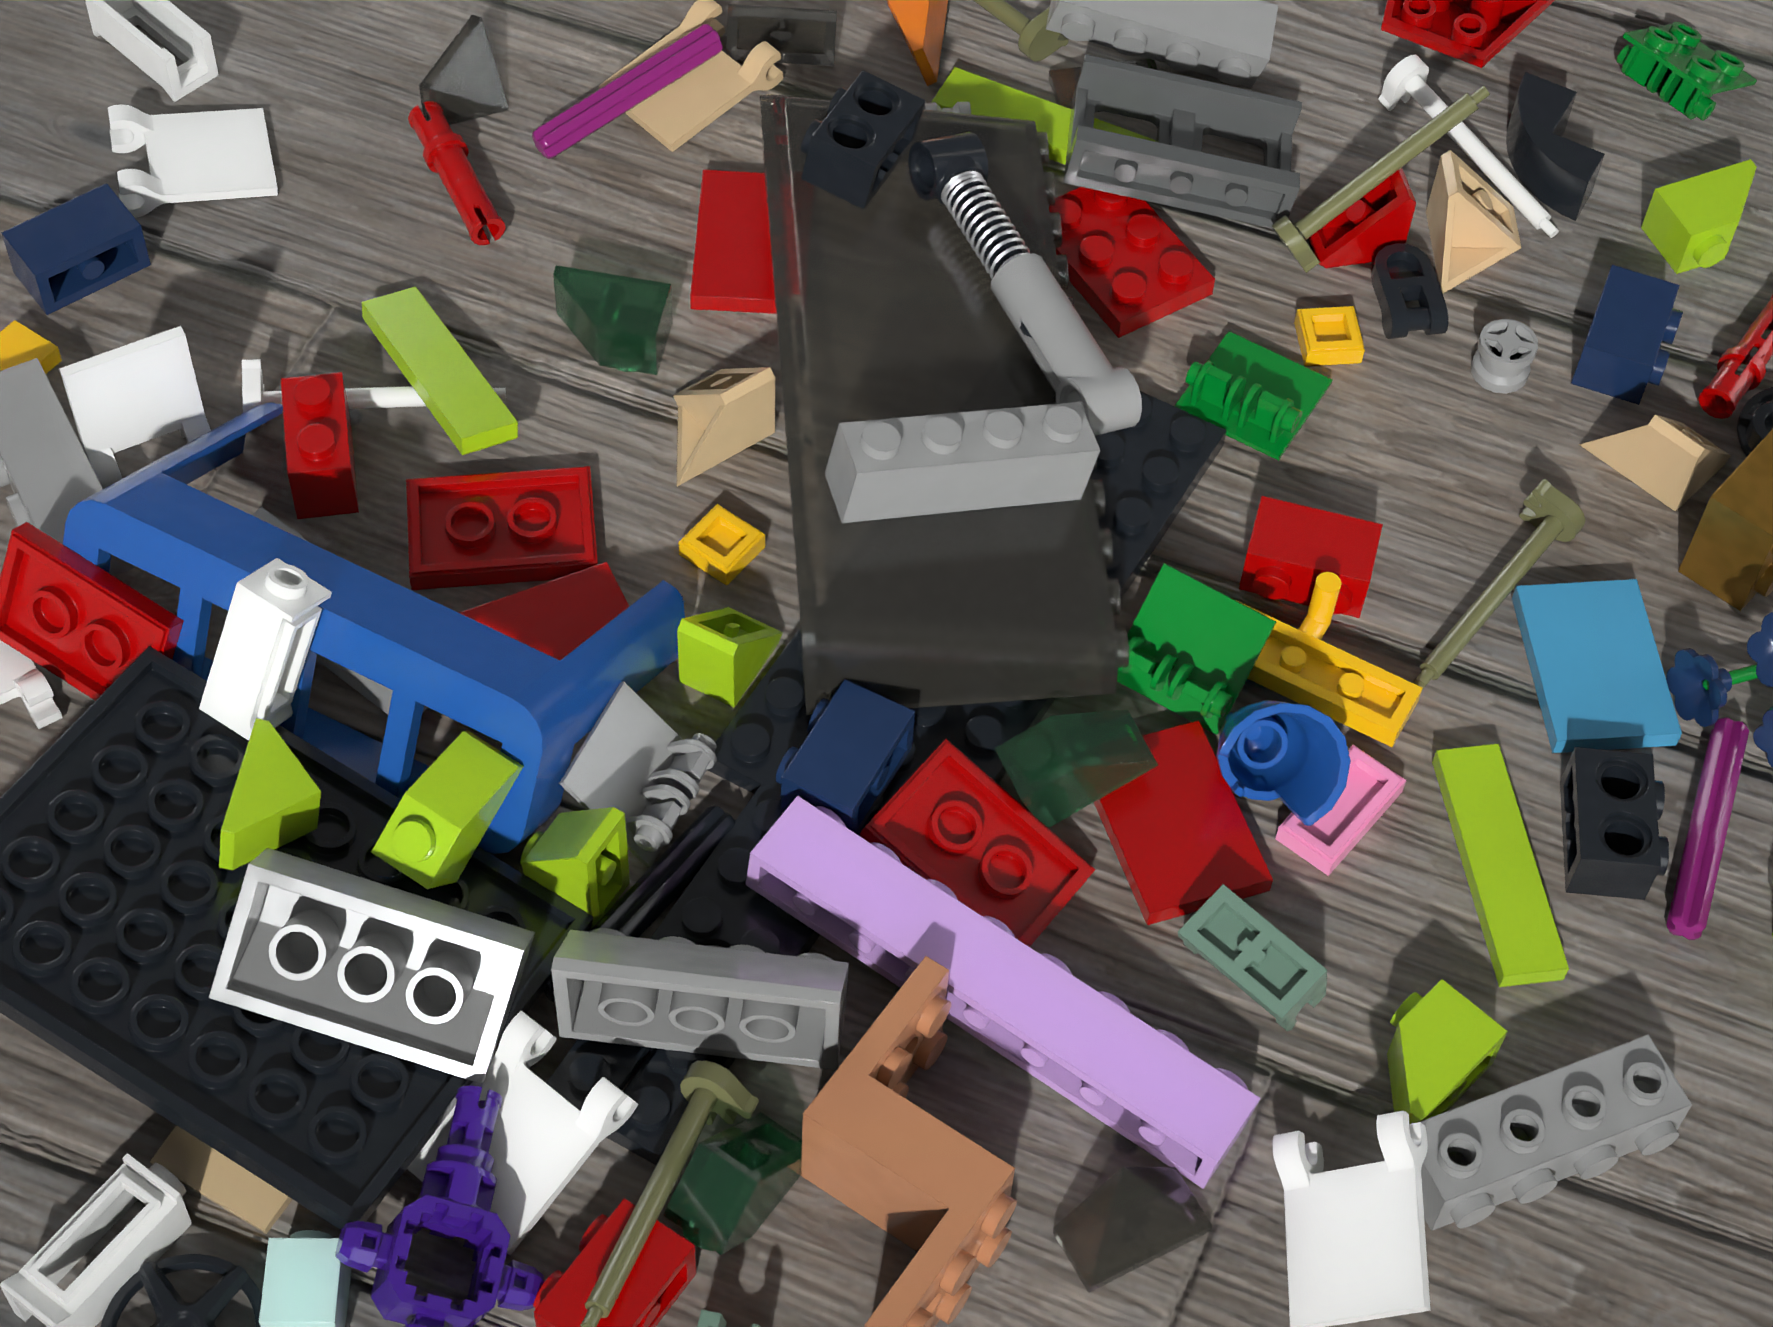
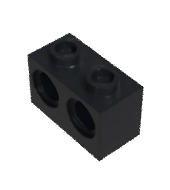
(861, 138)
(1599, 822)

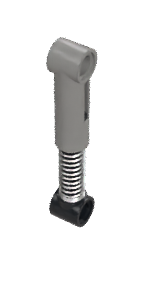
(957, 174)

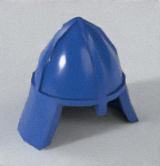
(1297, 755)

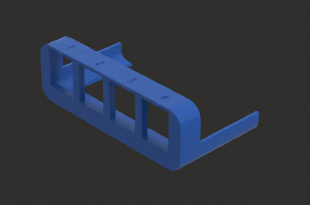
(378, 631)

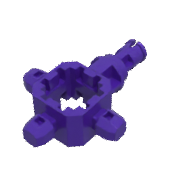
(451, 1203)

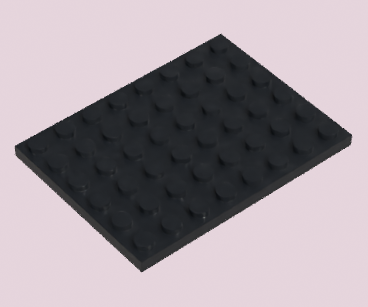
(124, 920)

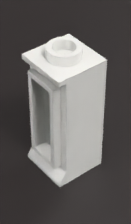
(171, 27)
(263, 647)
(142, 1240)

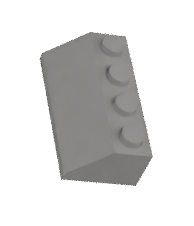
(371, 964)
(700, 998)

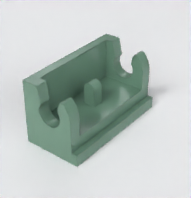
(1255, 956)

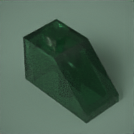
(616, 317)
(1074, 761)
(735, 1183)

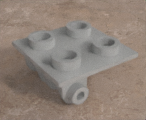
(639, 768)

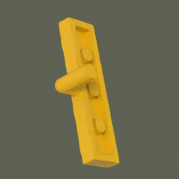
(1330, 679)

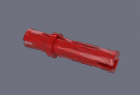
(447, 155)
(1726, 387)

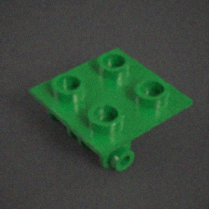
(1684, 65)
(1253, 394)
(1193, 648)

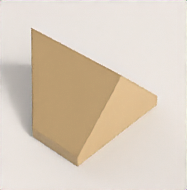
(1467, 223)
(723, 417)
(1662, 458)

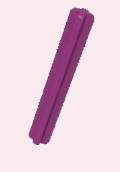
(627, 91)
(1707, 829)

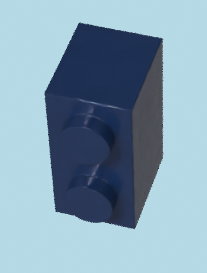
(76, 248)
(1627, 335)
(848, 755)

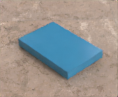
(1595, 666)

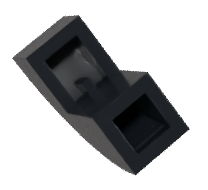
(1545, 162)

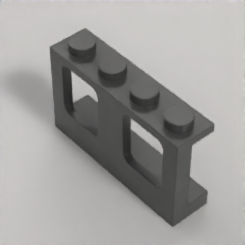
(1174, 166)

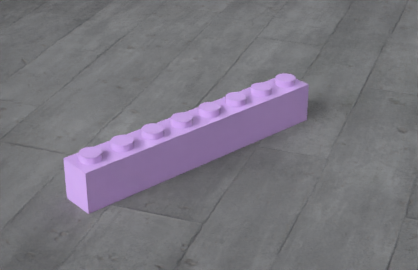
(1003, 990)

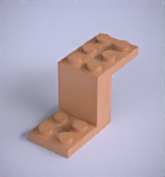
(905, 1164)

